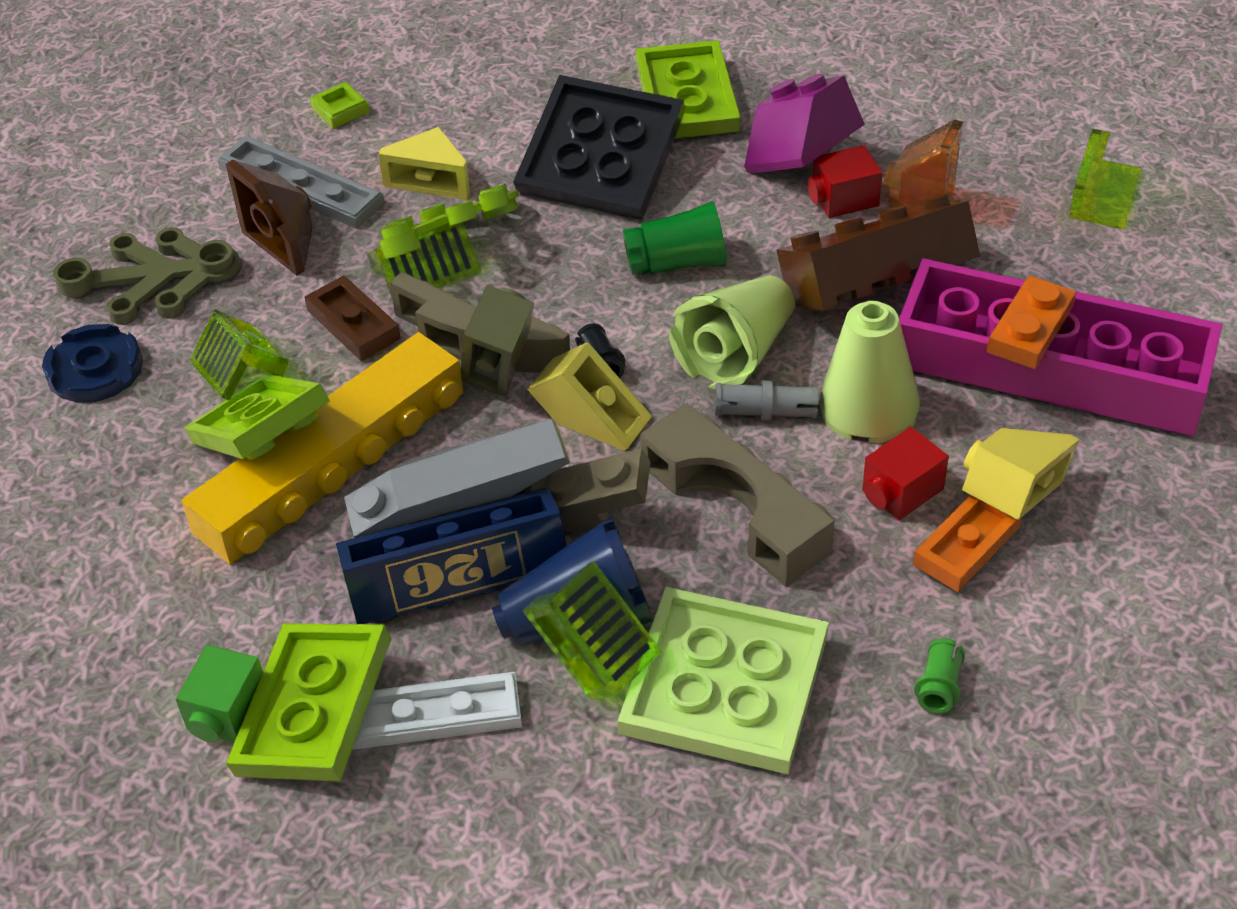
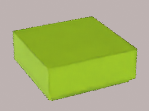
(339, 105)

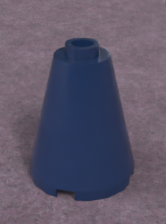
(599, 545)

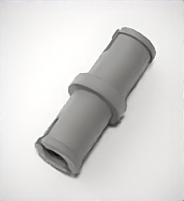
(766, 400)

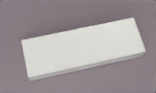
(440, 710)

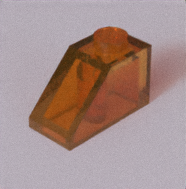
(925, 167)

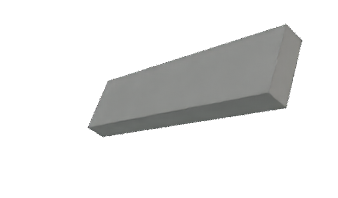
(327, 191)

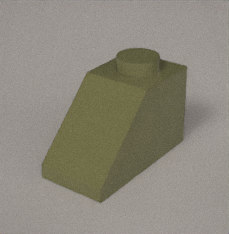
(495, 339)

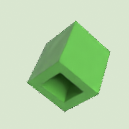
(218, 693)

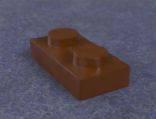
(352, 317)

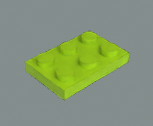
(698, 77)
(257, 416)
(310, 702)

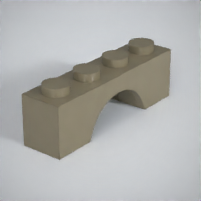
(695, 455)

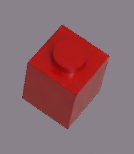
(845, 181)
(904, 473)

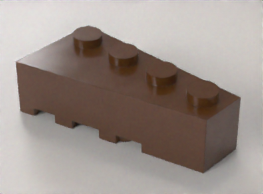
(876, 252)

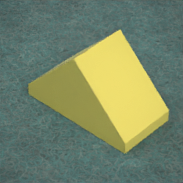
(425, 165)

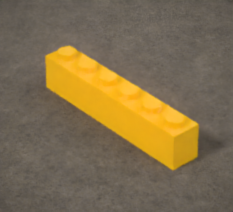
(353, 430)

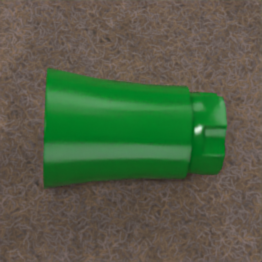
(677, 241)

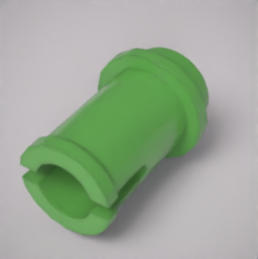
(938, 687)

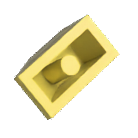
(590, 398)
(1018, 468)

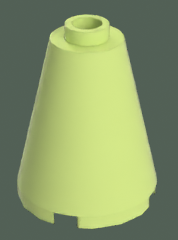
(730, 329)
(870, 377)

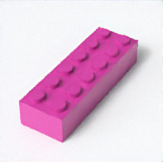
(1103, 360)

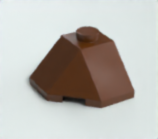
(272, 213)

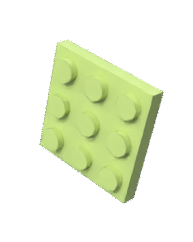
(726, 680)

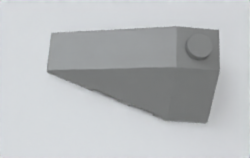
(457, 478)

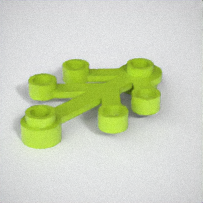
(402, 234)

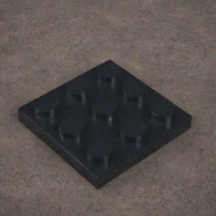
(600, 146)

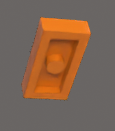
(1031, 322)
(965, 542)

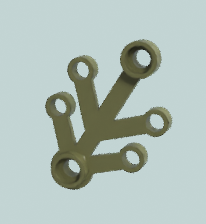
(204, 263)

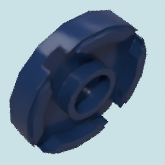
(95, 374)

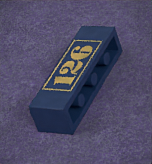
(450, 555)

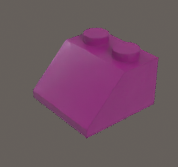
(801, 123)

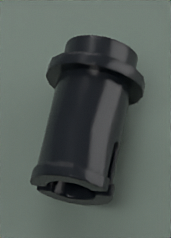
(597, 338)

